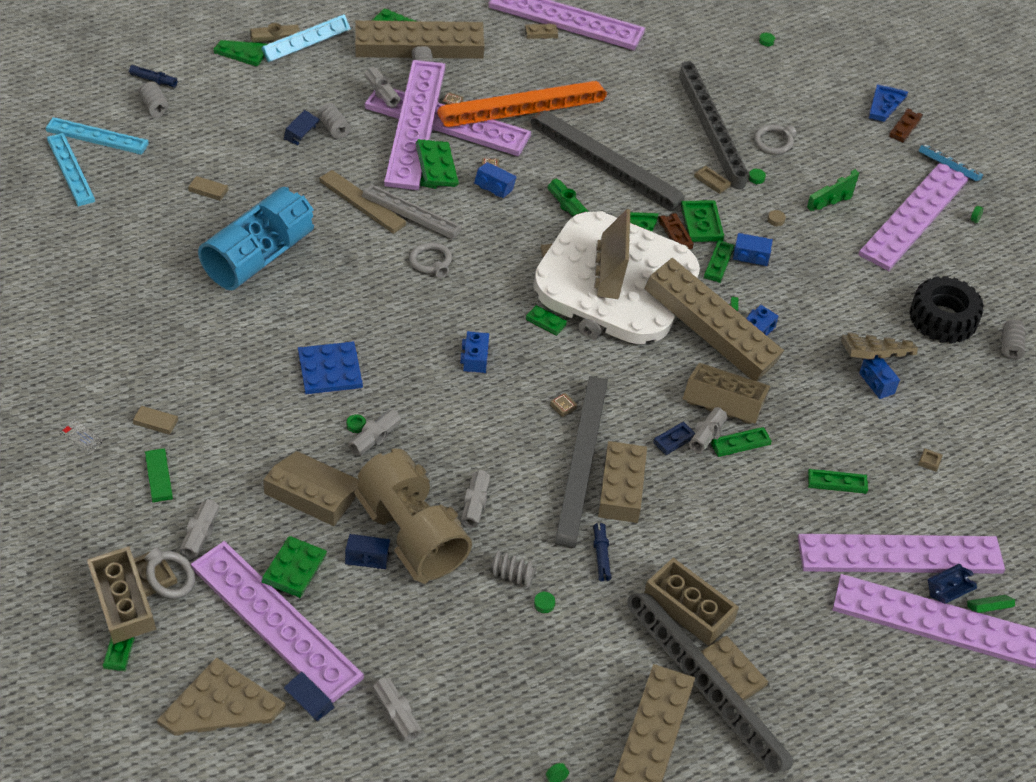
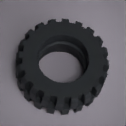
(942, 324)

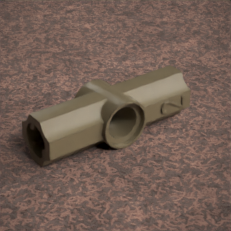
(272, 33)

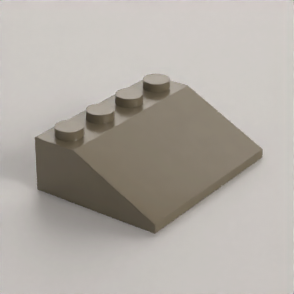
(613, 257)
(728, 391)
(311, 487)

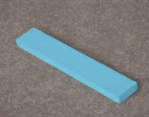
(305, 38)
(97, 135)
(70, 169)

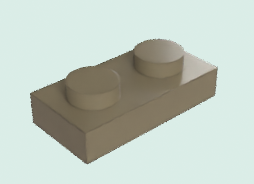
(541, 31)

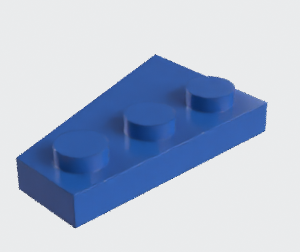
(885, 102)

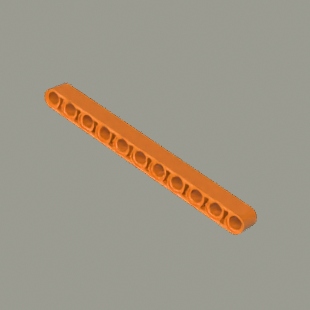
(521, 103)

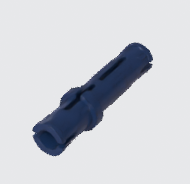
(158, 77)
(601, 545)

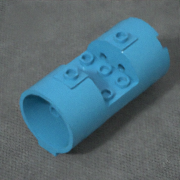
(256, 238)

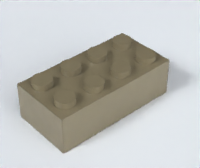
(622, 482)
(121, 594)
(691, 601)

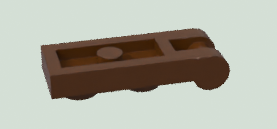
(905, 125)
(675, 230)

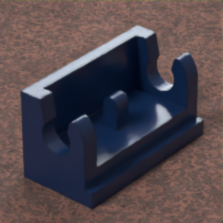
(300, 127)
(367, 551)
(951, 584)
(309, 696)

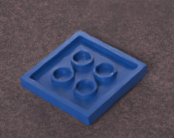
(330, 367)

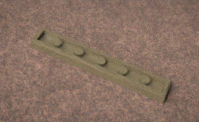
(353, 195)

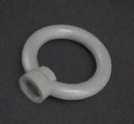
(787, 133)
(439, 268)
(154, 558)

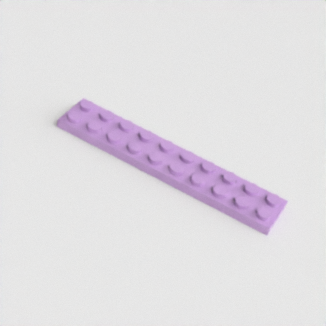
(574, 20)
(414, 123)
(486, 133)
(913, 216)
(899, 553)
(936, 620)
(277, 621)

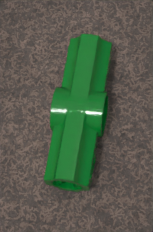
(566, 197)

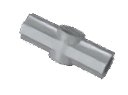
(382, 87)
(708, 430)
(374, 432)
(475, 499)
(199, 529)
(397, 709)

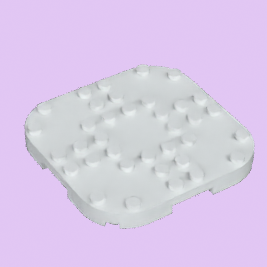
(568, 278)

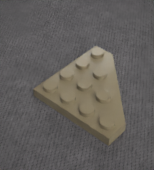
(870, 346)
(220, 700)

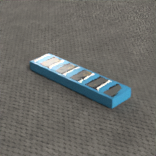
(952, 163)

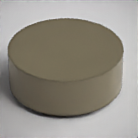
(776, 218)

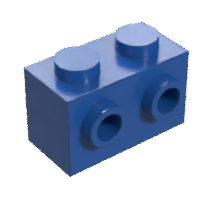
(495, 180)
(752, 249)
(763, 319)
(475, 352)
(879, 377)

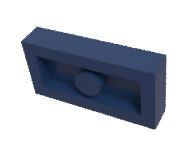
(674, 438)

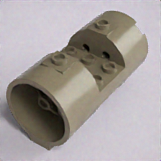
(429, 537)

